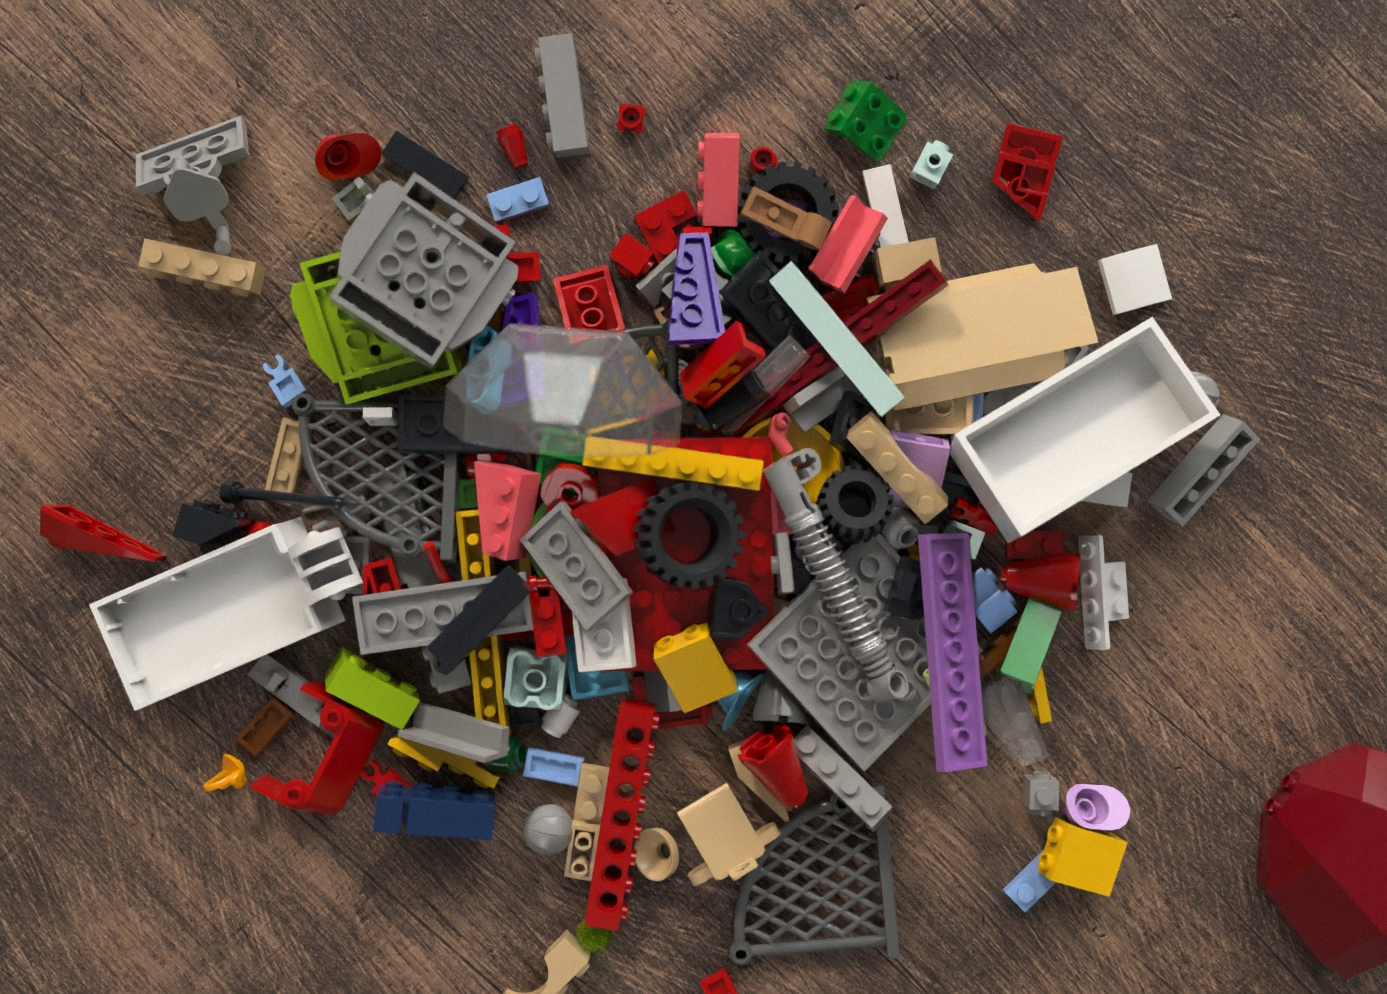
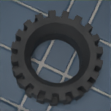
(792, 178)
(722, 542)

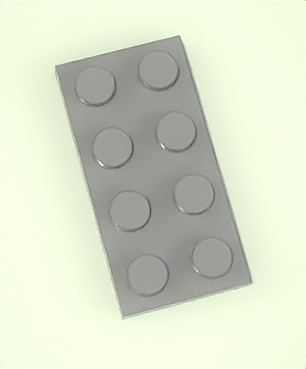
(576, 566)

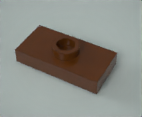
(265, 726)

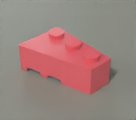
(719, 179)
(505, 507)

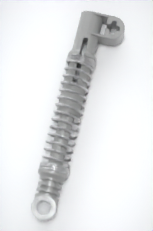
(805, 522)

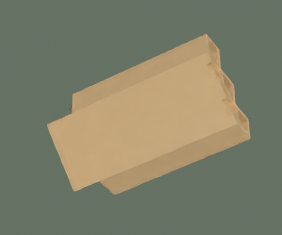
(986, 334)

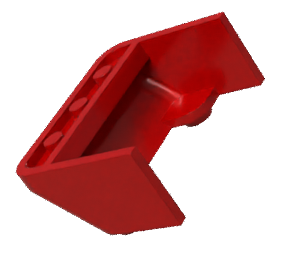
(345, 759)

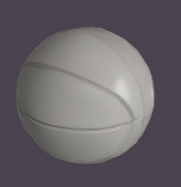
(548, 829)

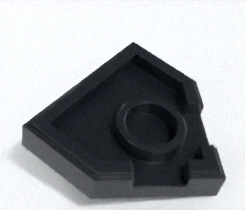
(906, 594)
(733, 609)

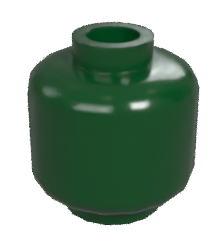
(512, 762)

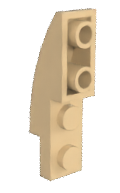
(586, 821)

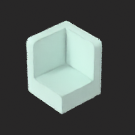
(975, 536)

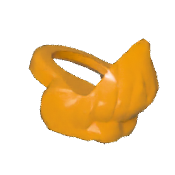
(231, 774)

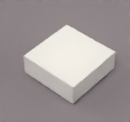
(380, 416)

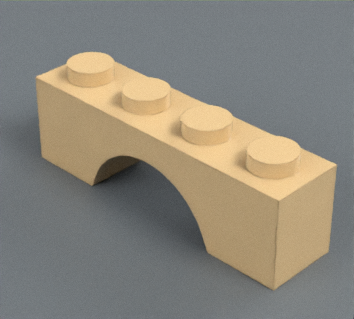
(910, 483)
(564, 961)

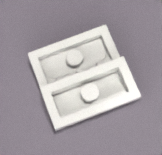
(1134, 279)

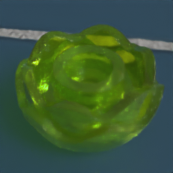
(590, 942)

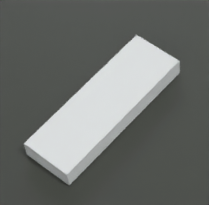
(884, 198)

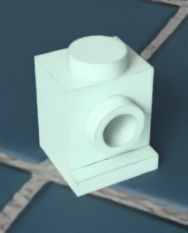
(926, 172)

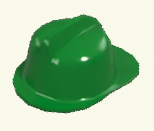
(731, 253)

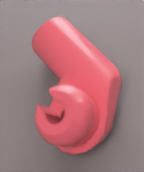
(777, 432)

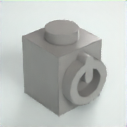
(1040, 793)

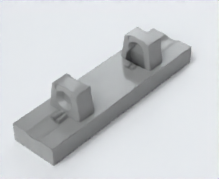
(271, 672)

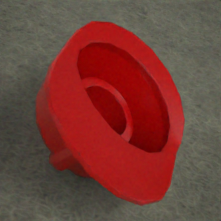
(347, 156)

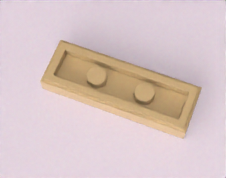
(286, 460)

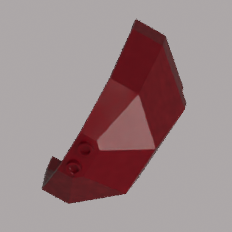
(1328, 857)

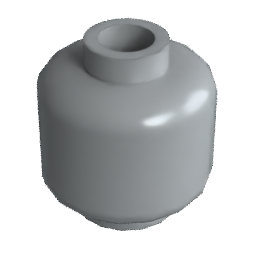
(901, 528)

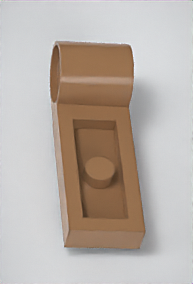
(785, 219)

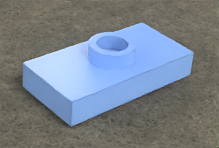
(553, 766)

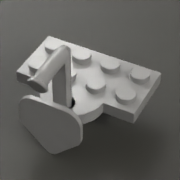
(192, 171)

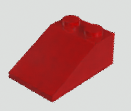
(589, 300)

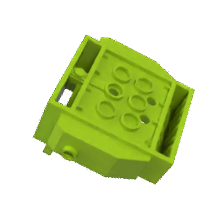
(344, 345)

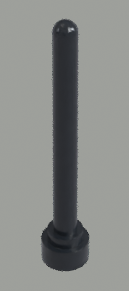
(235, 492)

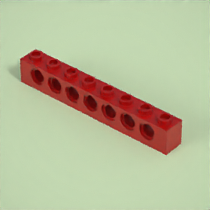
(601, 911)

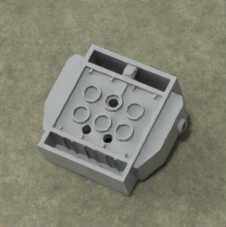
(392, 246)

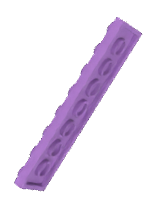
(952, 651)

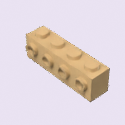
(202, 266)

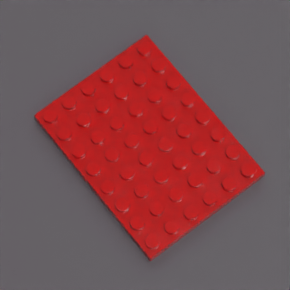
(666, 609)

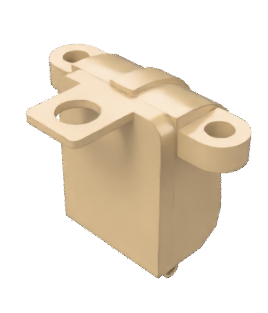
(724, 836)

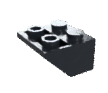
(209, 524)

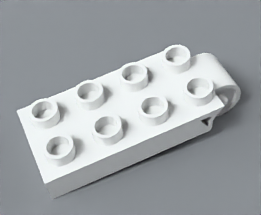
(225, 609)

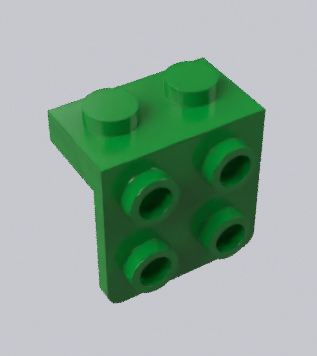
(866, 119)

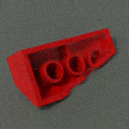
(79, 531)

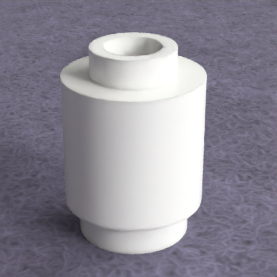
(559, 721)

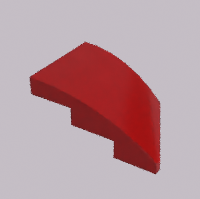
(1027, 166)
(613, 516)

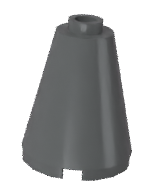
(777, 704)

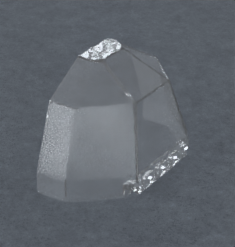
(563, 394)

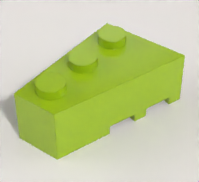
(371, 688)

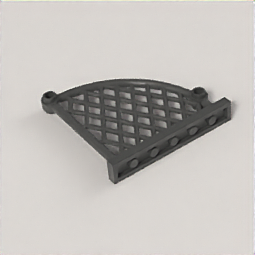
(451, 484)
(885, 935)

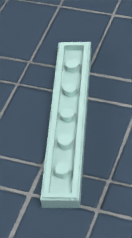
(836, 339)

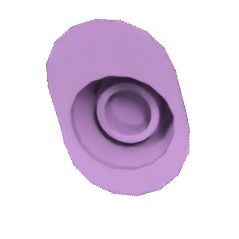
(1096, 807)

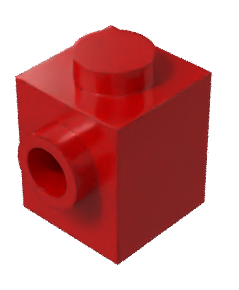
(632, 258)

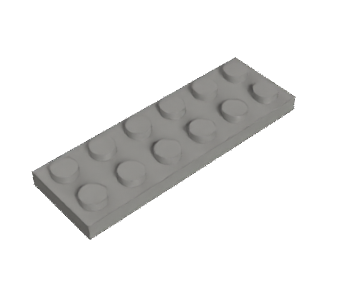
(421, 613)

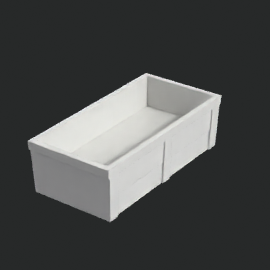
(1081, 429)

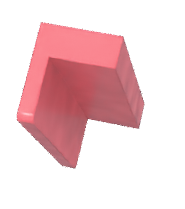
(847, 244)

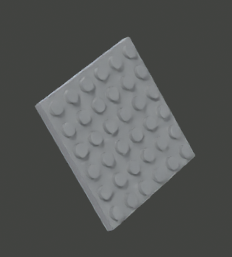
(816, 667)

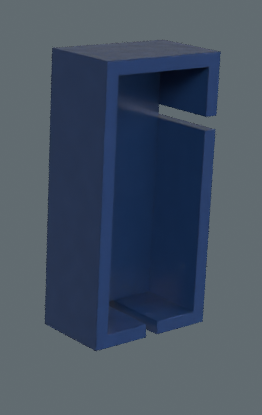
(435, 811)

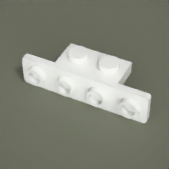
(1102, 591)

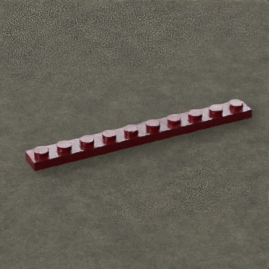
(864, 325)

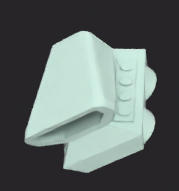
(535, 680)

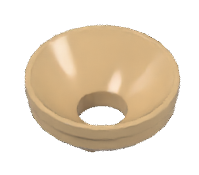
(649, 855)

